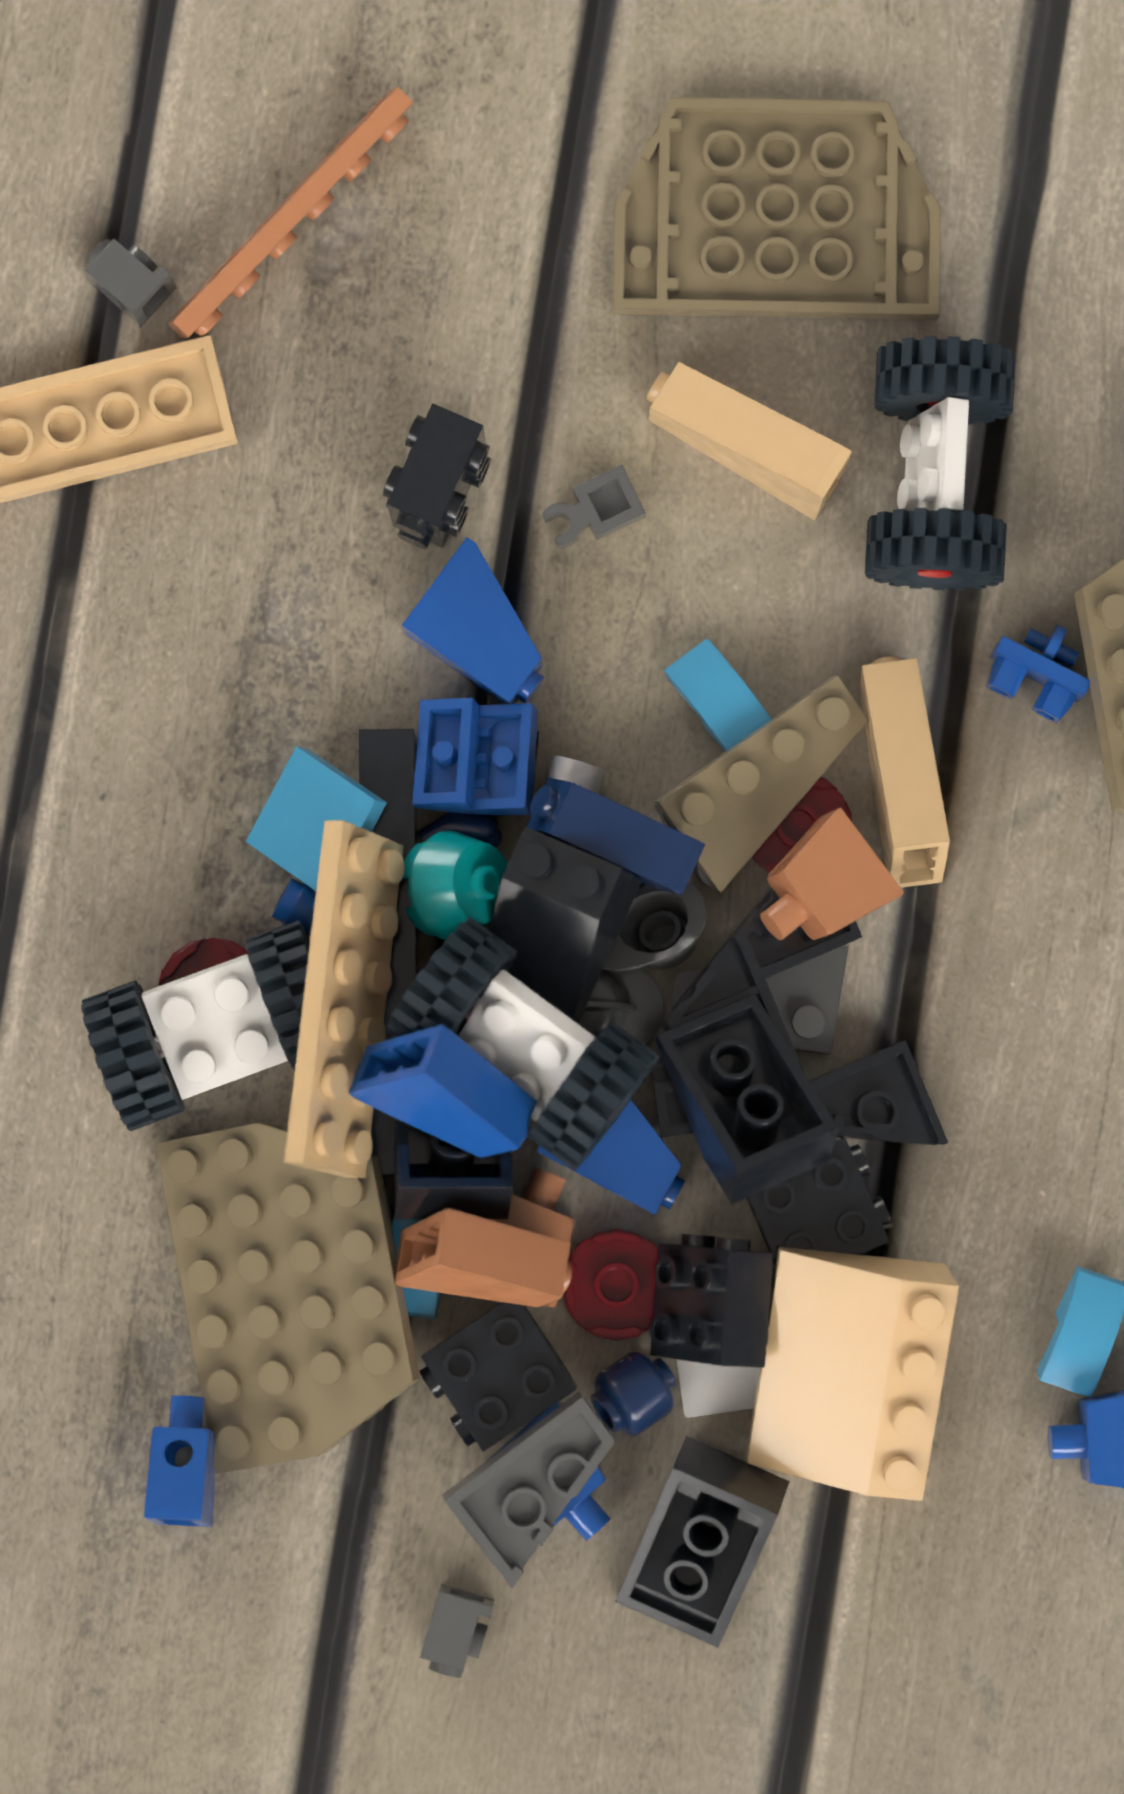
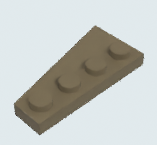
(760, 780)

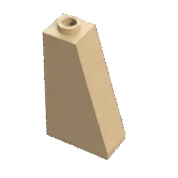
(749, 438)
(904, 772)

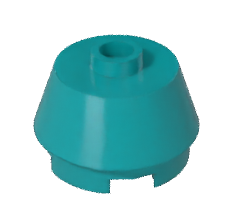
(451, 881)

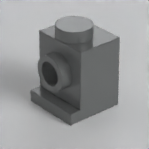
(129, 279)
(455, 1630)

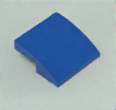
(475, 757)

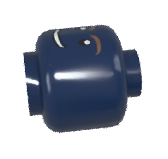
(633, 1393)

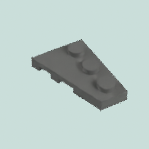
(804, 997)

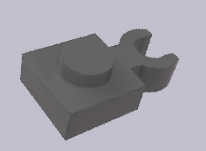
(603, 505)

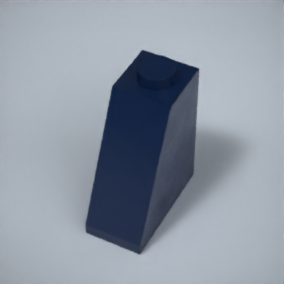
(615, 834)

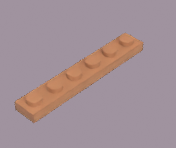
(307, 199)

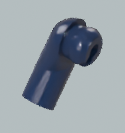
(473, 825)

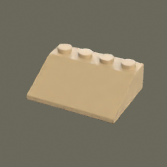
(853, 1370)

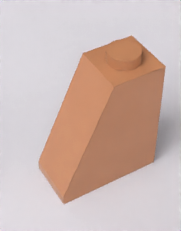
(482, 1260)

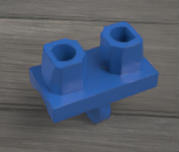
(1016, 662)

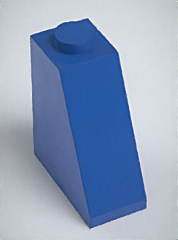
(476, 629)
(445, 1091)
(633, 1163)

